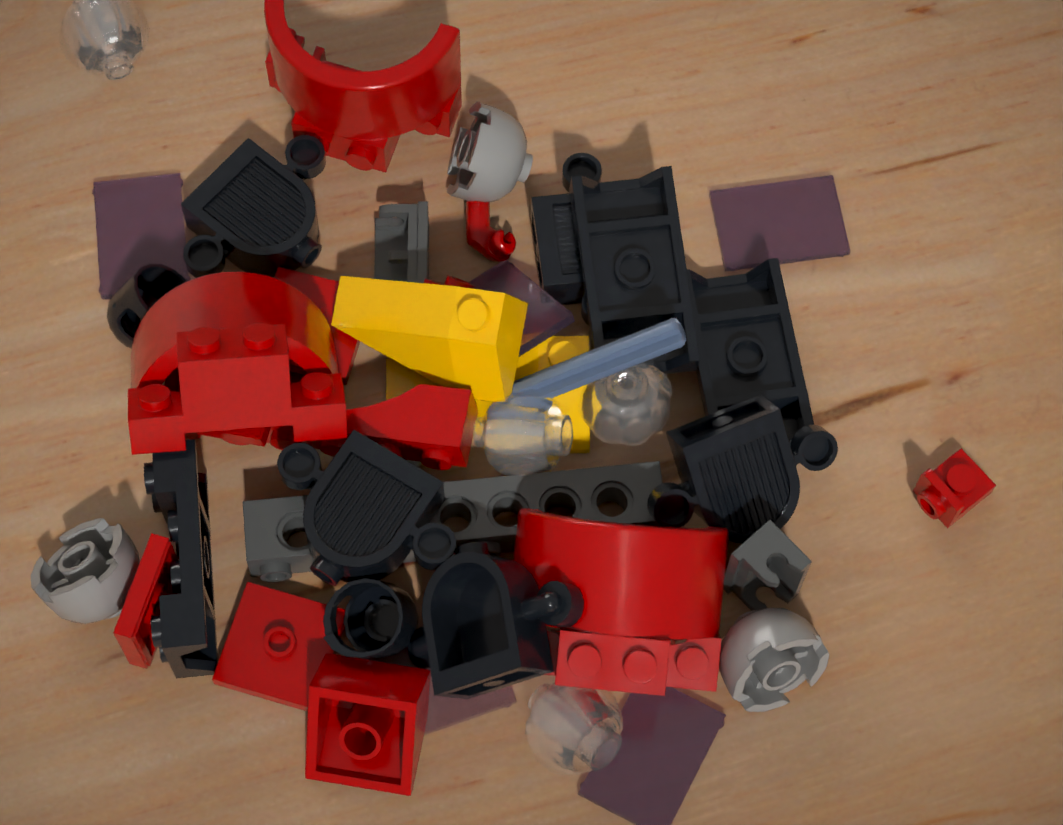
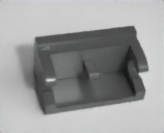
(402, 242)
(766, 561)

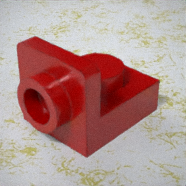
(952, 488)

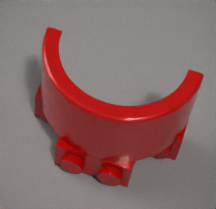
(360, 111)
(232, 358)
(637, 595)

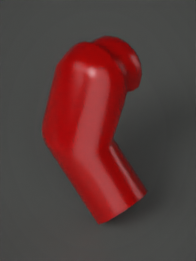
(483, 237)

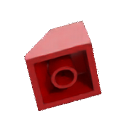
(366, 723)

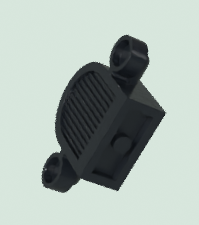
(256, 211)
(555, 237)
(739, 469)
(366, 510)
(488, 623)

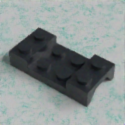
(634, 261)
(748, 343)
(187, 619)

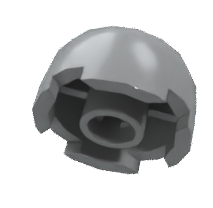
(489, 156)
(89, 573)
(770, 655)

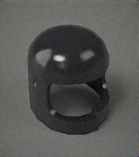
(138, 296)
(376, 605)

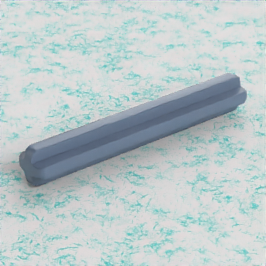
(605, 360)

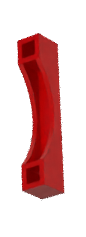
(419, 425)

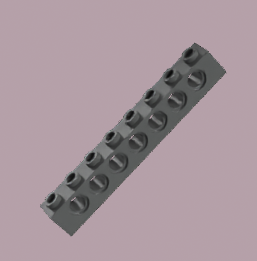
(581, 491)

